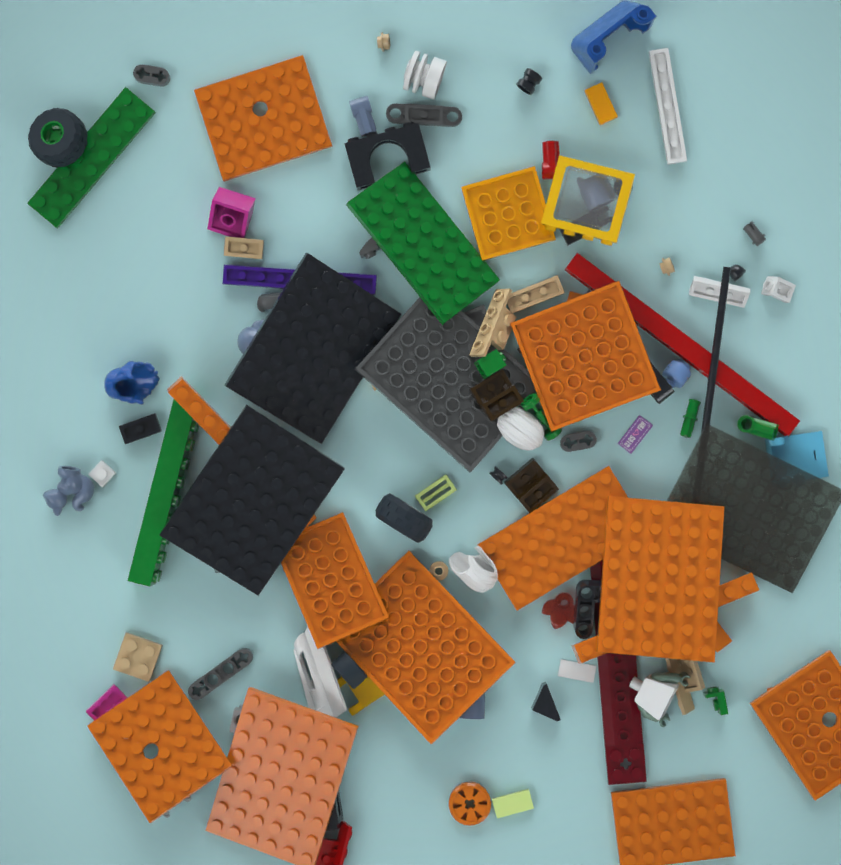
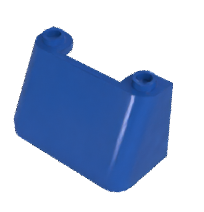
(589, 45)

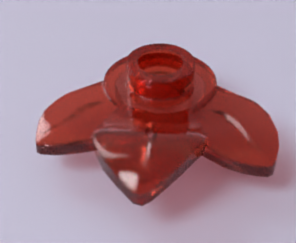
(559, 613)

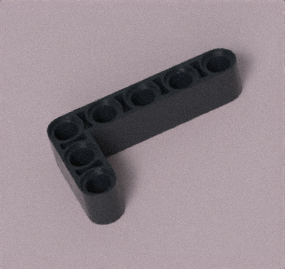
(588, 600)

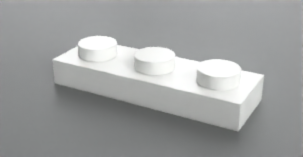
(710, 290)

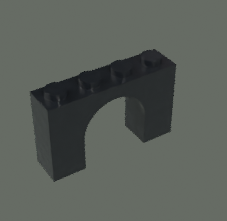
(407, 137)

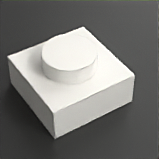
(102, 473)

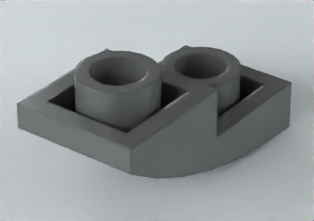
(369, 249)

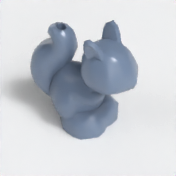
(71, 483)

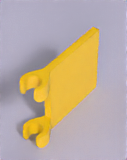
(366, 693)

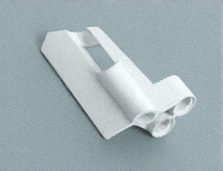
(324, 691)

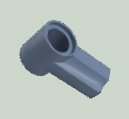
(362, 112)

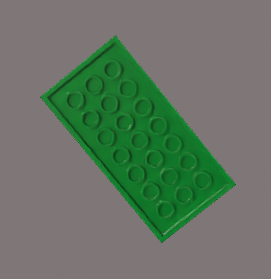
(423, 242)

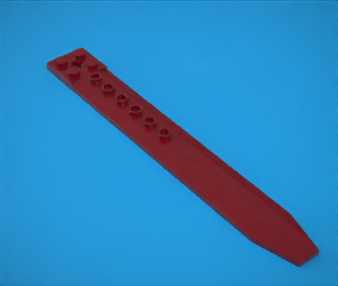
(619, 711)

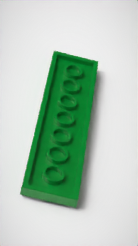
(105, 144)

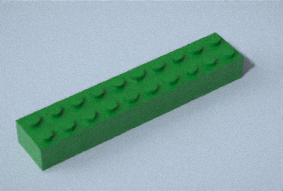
(163, 496)

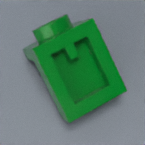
(719, 702)

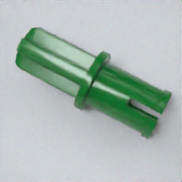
(690, 418)

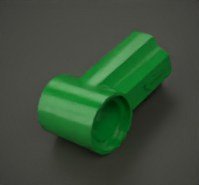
(759, 427)

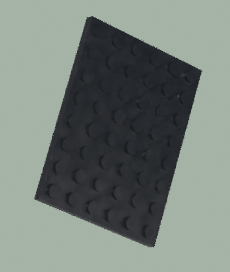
(309, 348)
(252, 500)

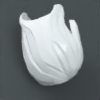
(521, 429)
(475, 571)

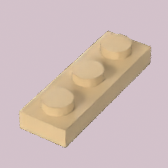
(535, 294)

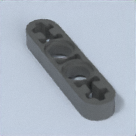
(219, 672)

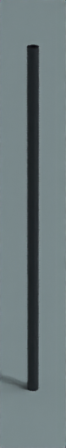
(716, 346)

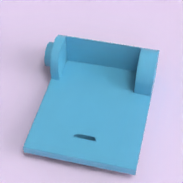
(802, 451)

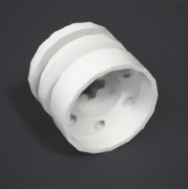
(424, 74)

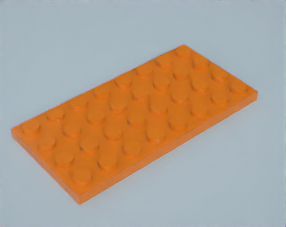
(553, 540)

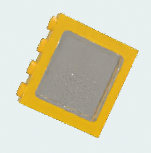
(587, 200)

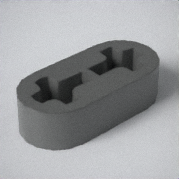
(150, 80)
(579, 446)

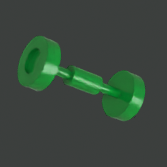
(530, 402)

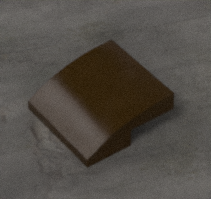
(496, 395)
(531, 485)

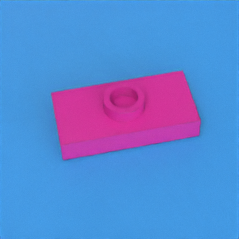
(106, 702)

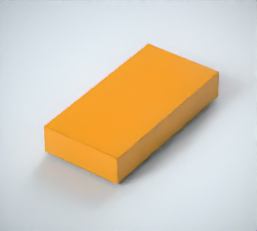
(600, 103)

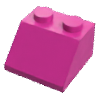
(230, 213)

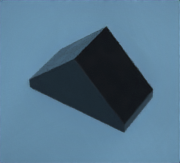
(544, 703)

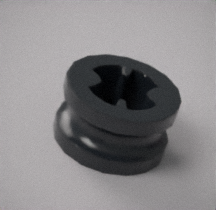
(498, 475)

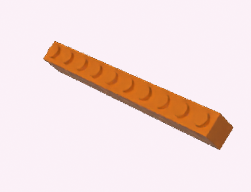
(202, 413)
(728, 592)

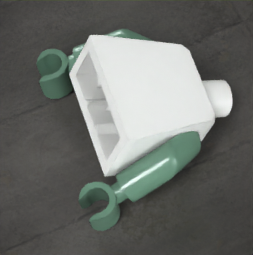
(657, 693)

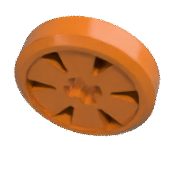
(469, 815)

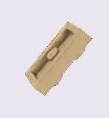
(243, 247)

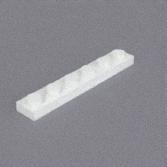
(667, 106)

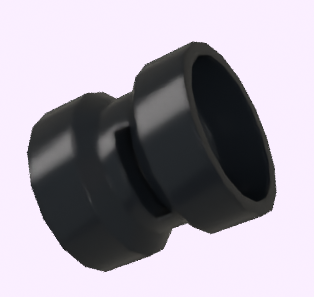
(529, 81)

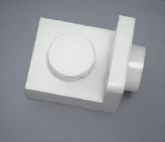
(778, 288)

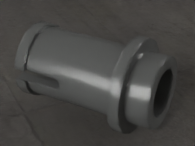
(754, 233)

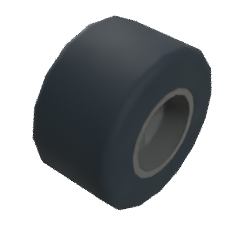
(349, 670)

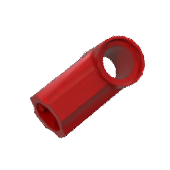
(550, 158)

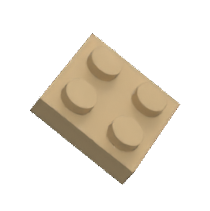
(137, 657)

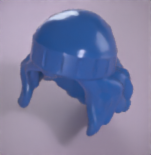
(131, 382)

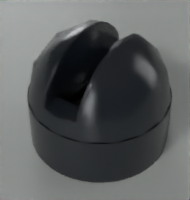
(736, 272)

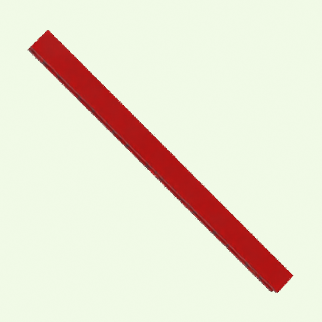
(688, 349)

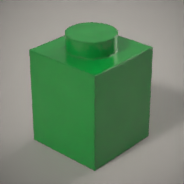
(491, 363)

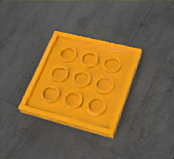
(507, 213)

